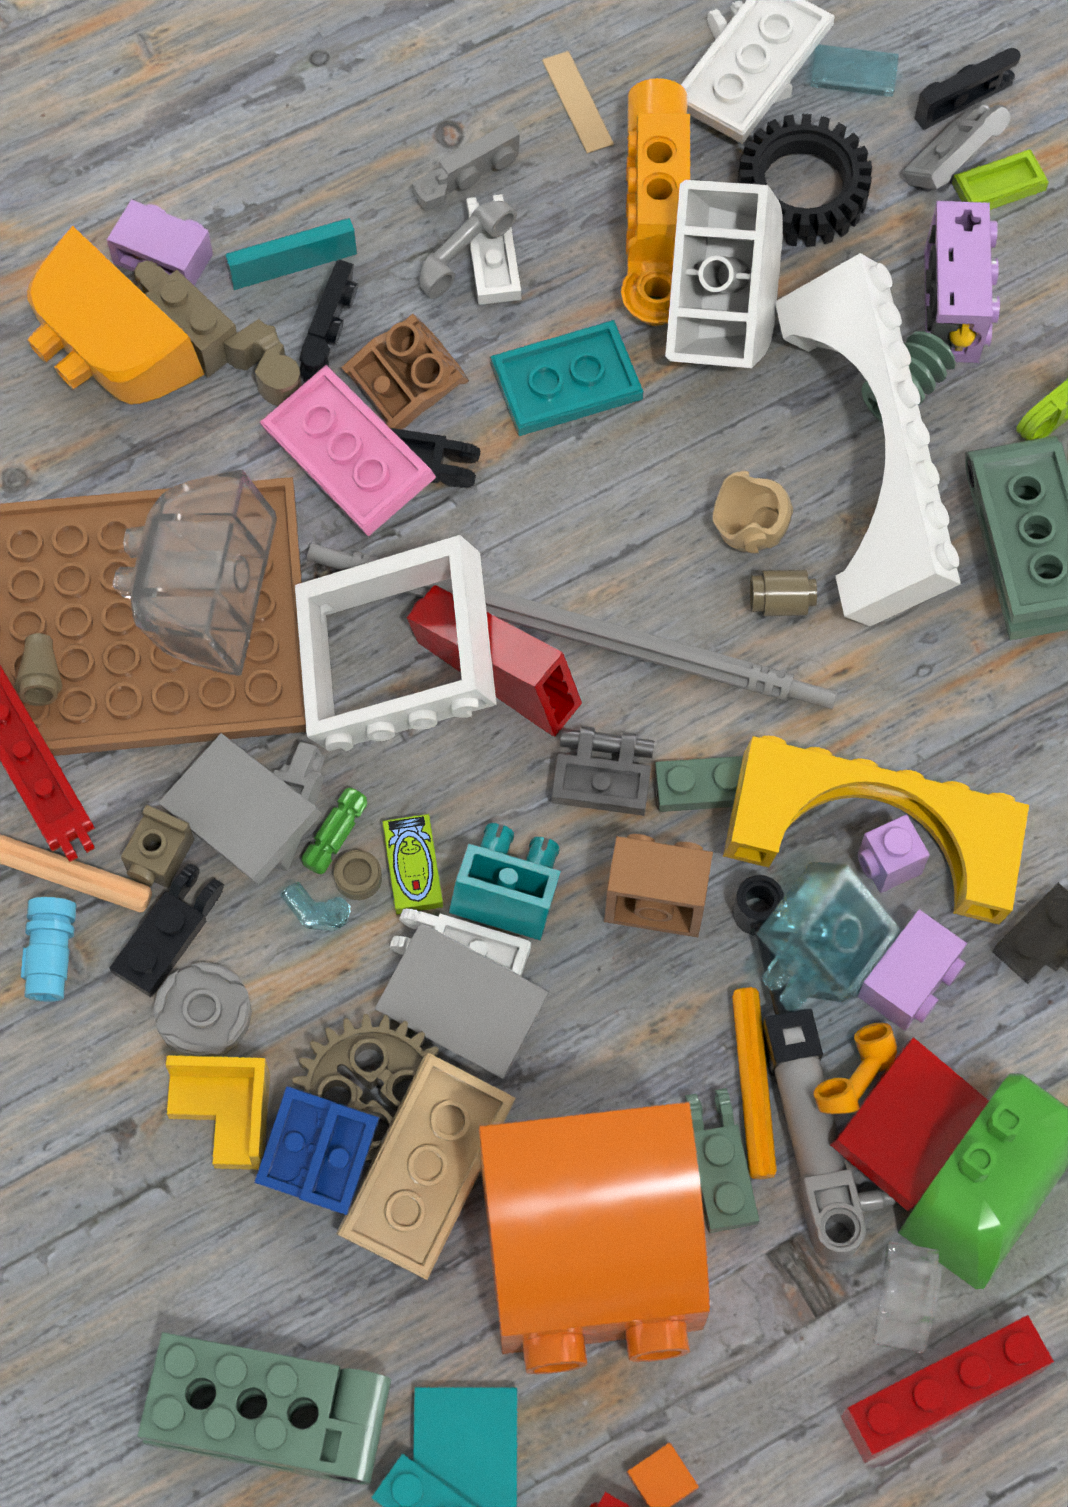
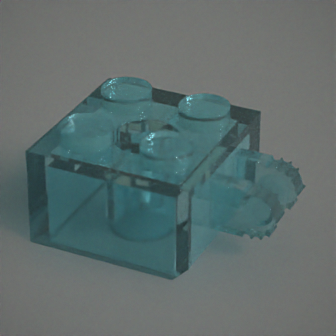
(825, 936)

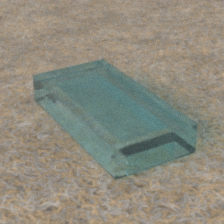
(854, 70)

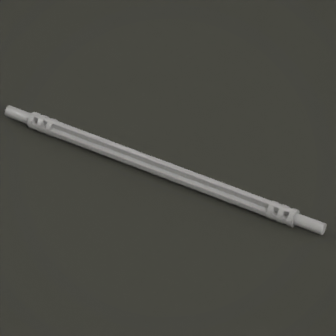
(617, 638)

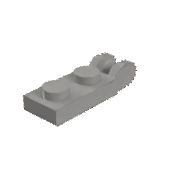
(956, 145)

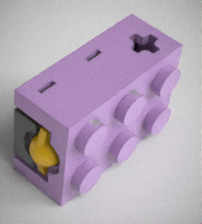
(961, 277)

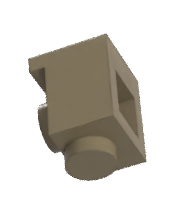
(158, 865)

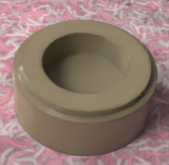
(357, 875)

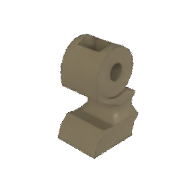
(276, 374)

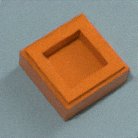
(662, 1478)

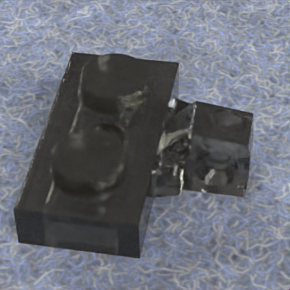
(1038, 937)

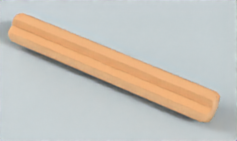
(74, 874)

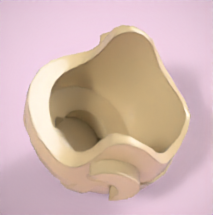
(752, 512)

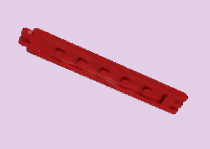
(40, 777)

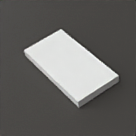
(753, 63)

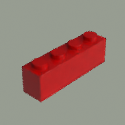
(946, 1389)

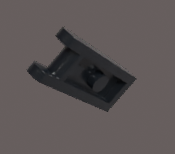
(966, 88)

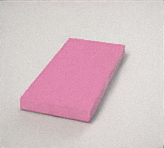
(347, 450)

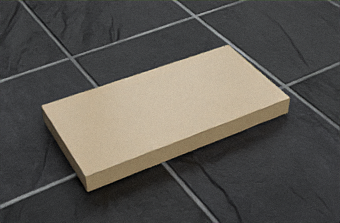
(424, 1167)

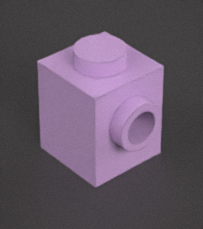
(892, 854)

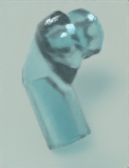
(316, 915)

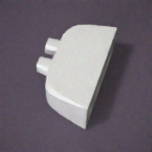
(724, 273)

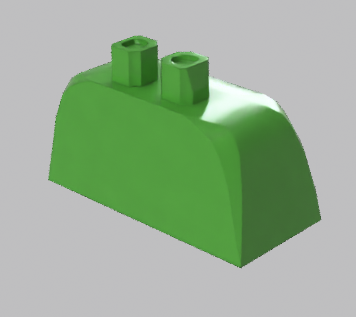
(993, 1181)

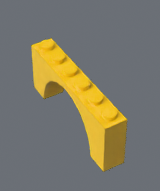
(974, 829)

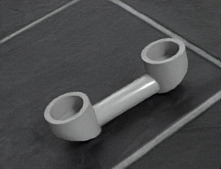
(493, 216)

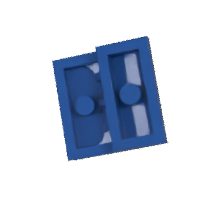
(317, 1150)

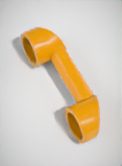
(877, 1052)

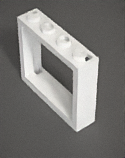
(374, 581)

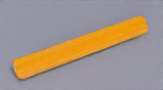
(754, 1083)

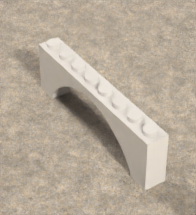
(908, 543)

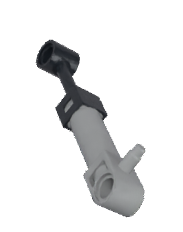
(795, 1058)

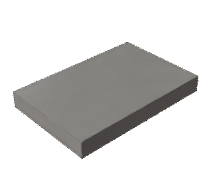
(240, 808)
(462, 1000)

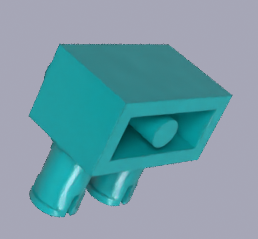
(507, 889)

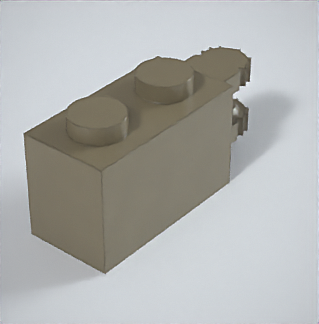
(190, 311)

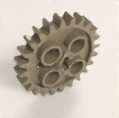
(400, 1063)

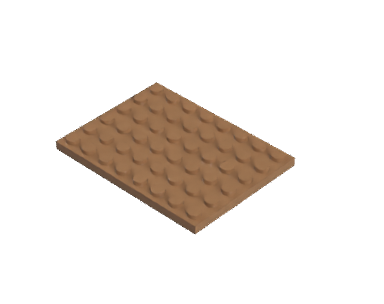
(114, 680)

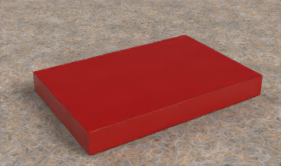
(910, 1124)

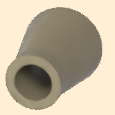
(38, 673)

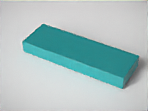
(291, 253)

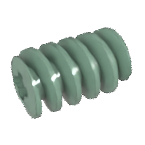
(928, 365)

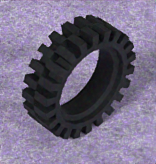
(817, 140)

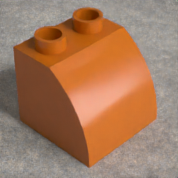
(596, 1234)

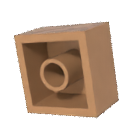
(657, 885)

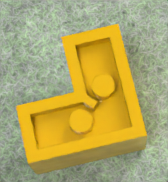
(226, 1091)

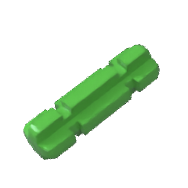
(334, 830)

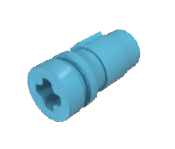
(47, 956)

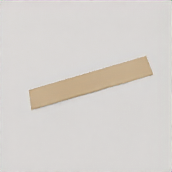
(577, 102)

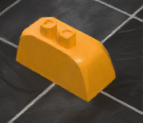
(106, 326)

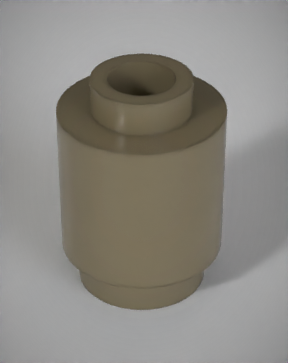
(782, 593)

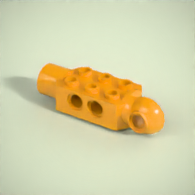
(654, 169)

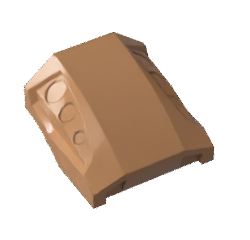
(404, 371)

